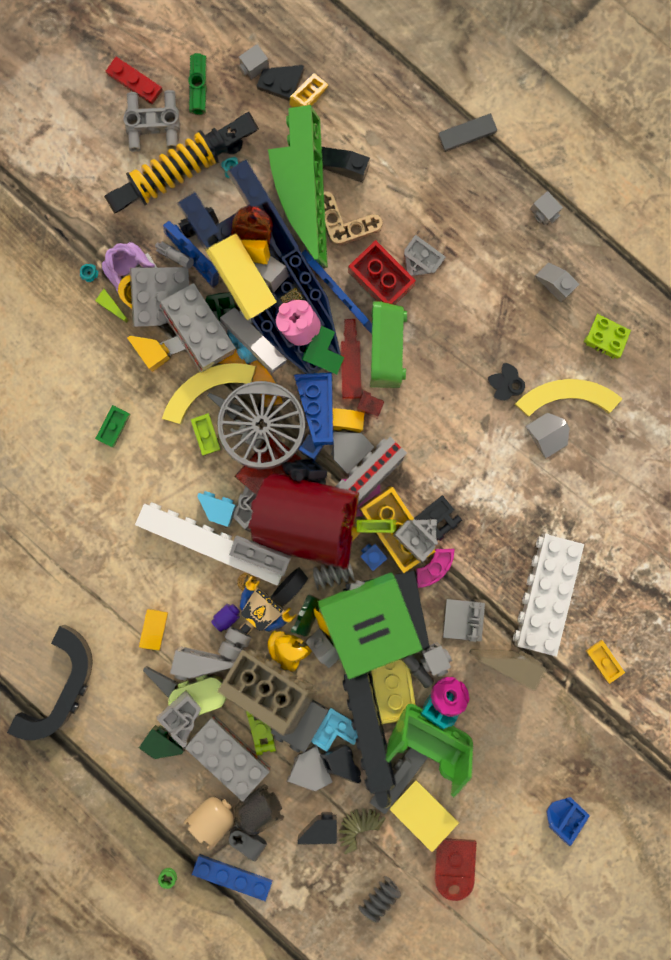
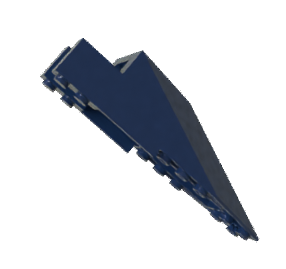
(282, 248)

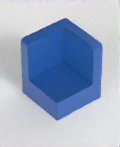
(309, 449)

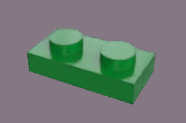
(112, 426)

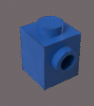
(373, 556)

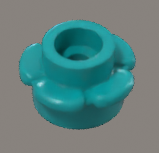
(85, 269)

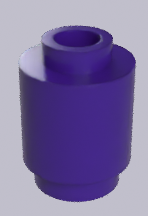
(225, 617)

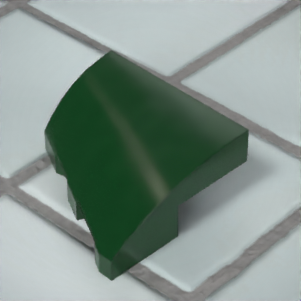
(306, 616)

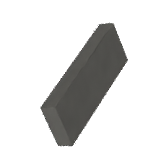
(467, 132)

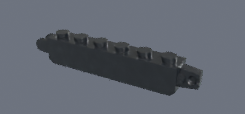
(370, 738)

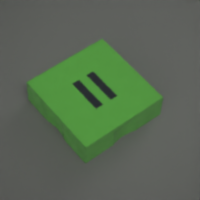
(370, 625)

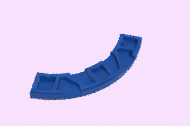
(337, 290)

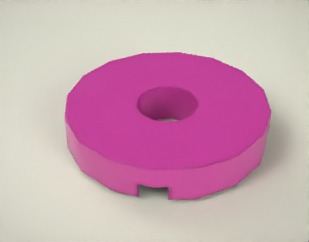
(440, 701)

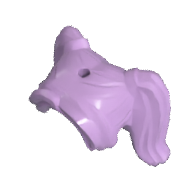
(121, 259)

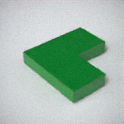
(318, 353)

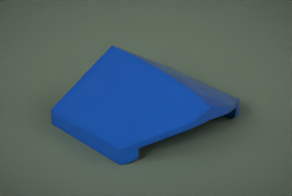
(566, 819)

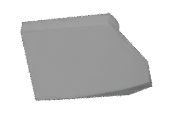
(549, 433)

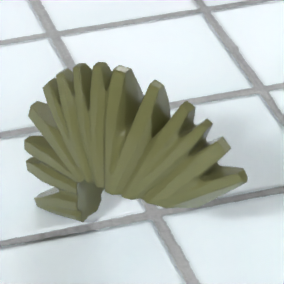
(357, 825)

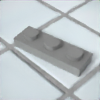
(260, 555)

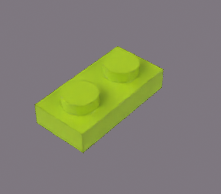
(205, 434)

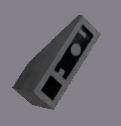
(345, 163)

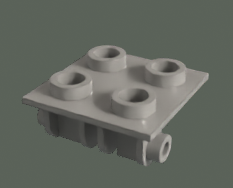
(464, 620)

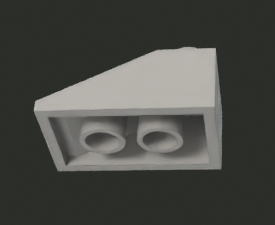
(194, 663)

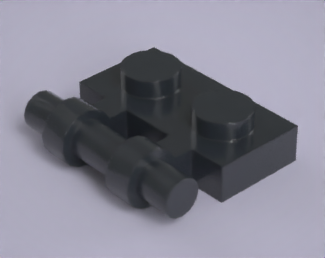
(304, 468)
(440, 510)

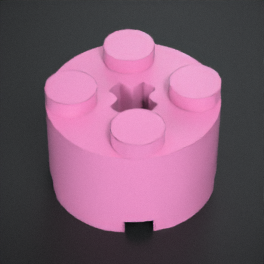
(298, 322)

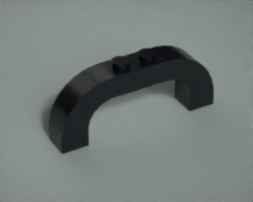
(77, 648)

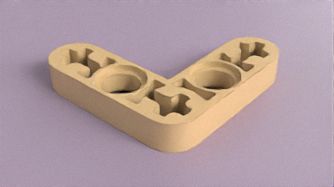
(339, 227)

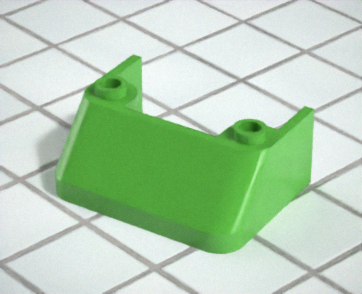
(387, 345)
(448, 746)

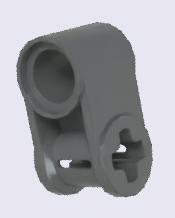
(249, 845)

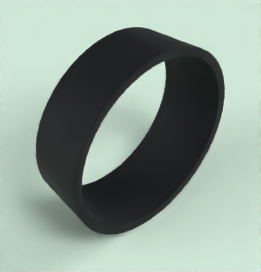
(289, 587)

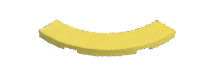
(203, 382)
(568, 389)

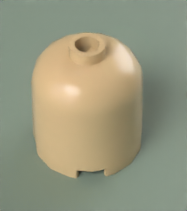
(211, 821)

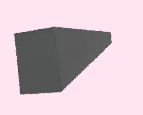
(219, 401)
(165, 683)

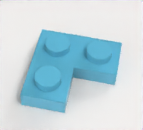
(331, 726)

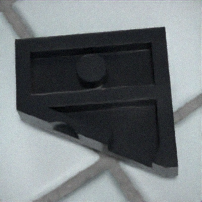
(280, 80)

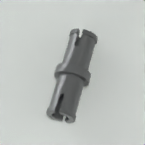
(417, 669)

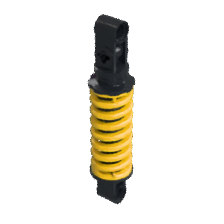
(202, 151)

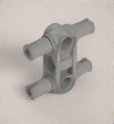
(152, 120)

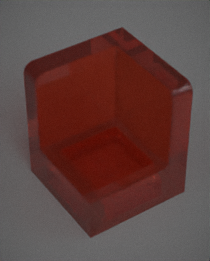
(370, 405)

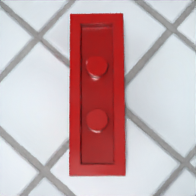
(134, 80)

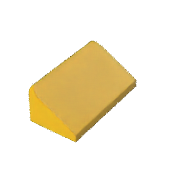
(153, 629)

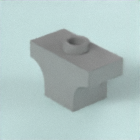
(323, 648)

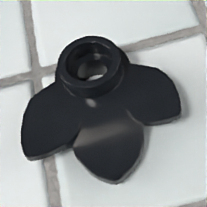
(503, 382)

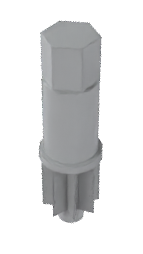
(173, 254)

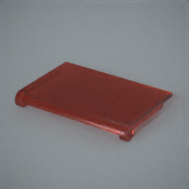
(252, 477)

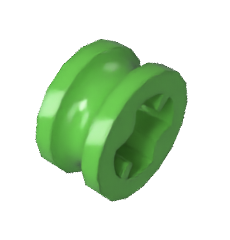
(168, 872)

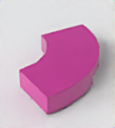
(436, 568)

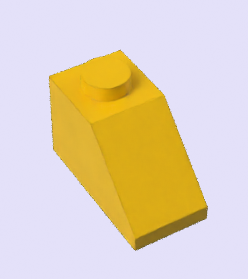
(150, 351)

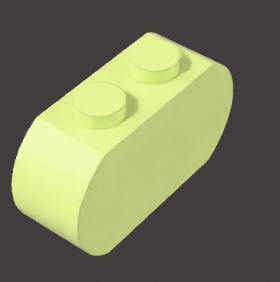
(203, 691)

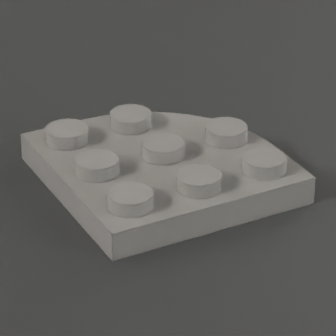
(151, 287)

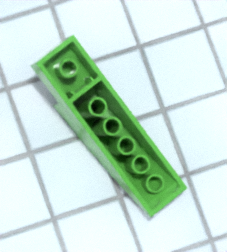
(300, 181)

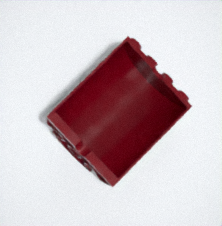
(305, 519)

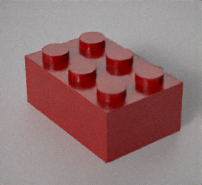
(381, 275)

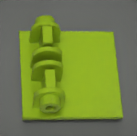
(607, 336)

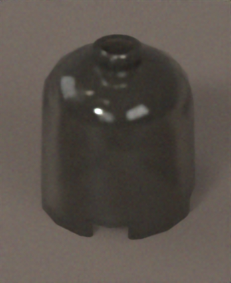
(258, 811)

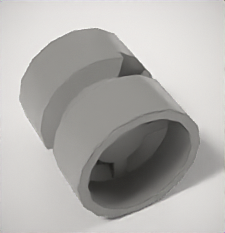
(235, 642)

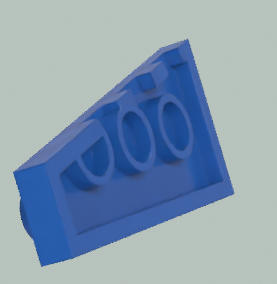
(201, 262)
(317, 401)

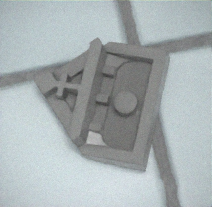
(422, 257)
(349, 449)
(418, 537)
(309, 770)

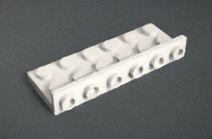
(548, 594)

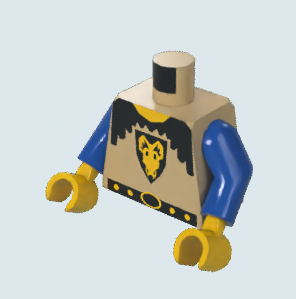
(261, 610)

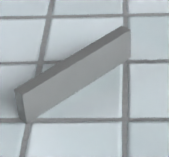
(253, 340)

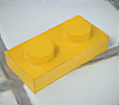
(605, 661)

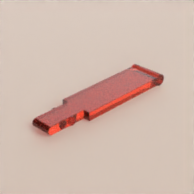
(351, 364)

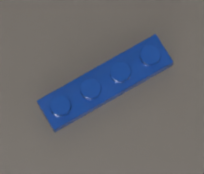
(232, 877)

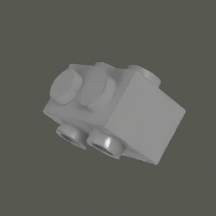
(436, 659)

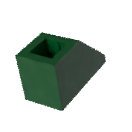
(160, 744)

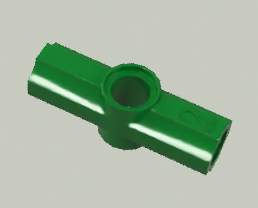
(197, 94)

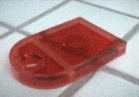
(252, 229)
(455, 866)

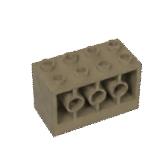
(249, 686)

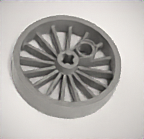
(263, 388)

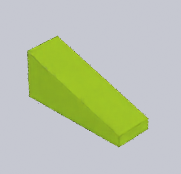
(108, 303)
(377, 526)

